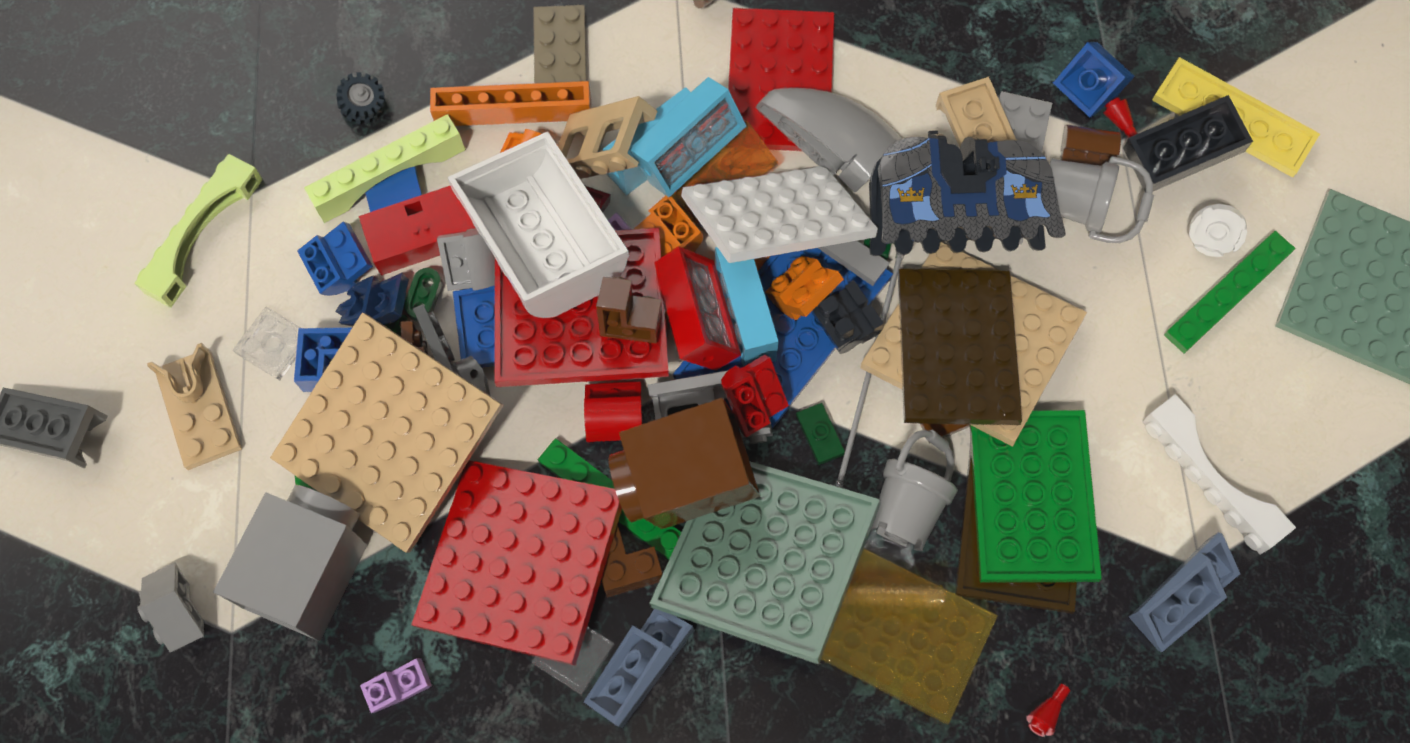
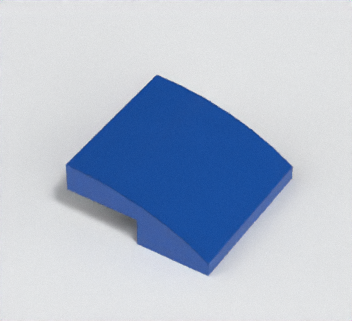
(394, 189)

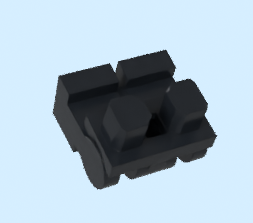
(848, 318)

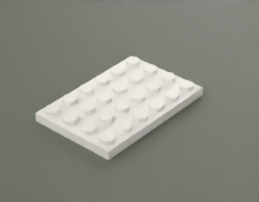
(777, 213)

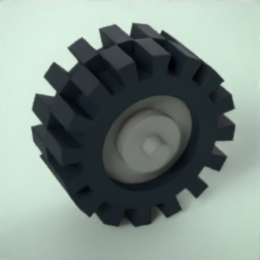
(360, 98)

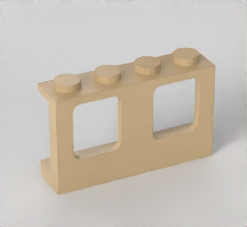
(594, 125)

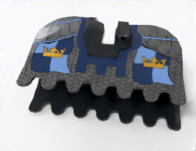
(956, 195)

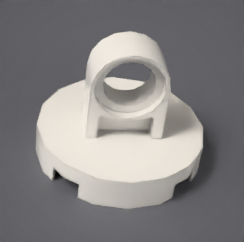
(1218, 230)

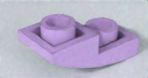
(396, 685)

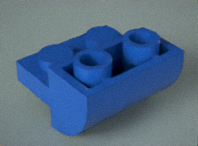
(335, 260)

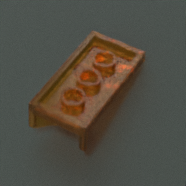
(740, 158)

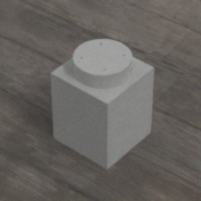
(294, 560)

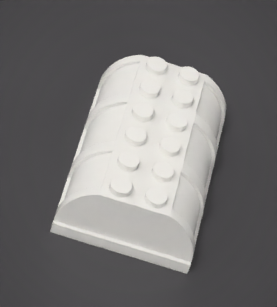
(541, 225)

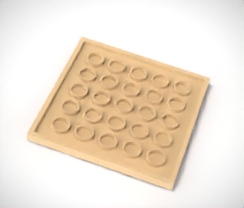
(1042, 337)
(386, 432)

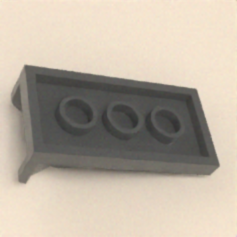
(466, 368)
(46, 425)

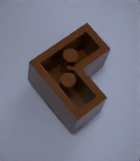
(627, 315)
(629, 571)

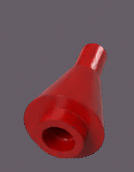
(1120, 115)
(1045, 717)

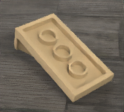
(975, 112)
(197, 408)

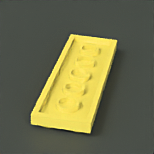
(1275, 136)

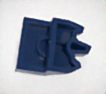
(377, 299)

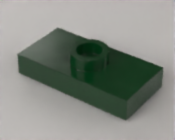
(820, 433)

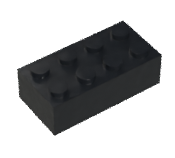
(1189, 143)

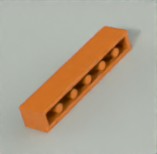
(510, 103)

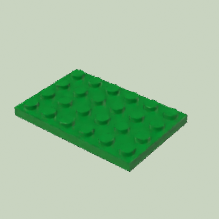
(1036, 502)

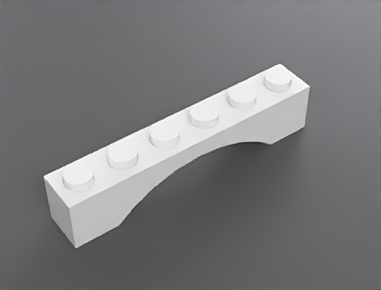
(1256, 520)

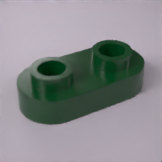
(423, 295)

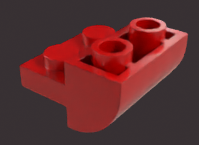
(754, 394)
(611, 409)

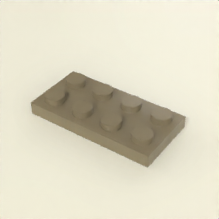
(559, 44)

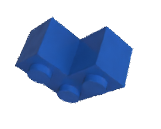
(315, 352)

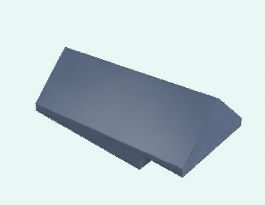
(1187, 593)
(638, 666)

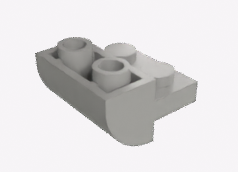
(466, 261)

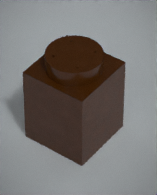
(683, 466)

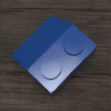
(1093, 78)

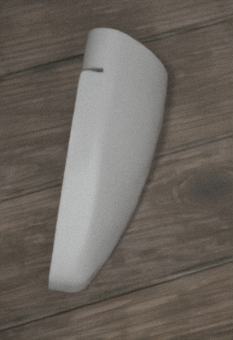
(830, 130)

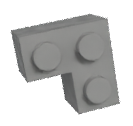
(169, 609)

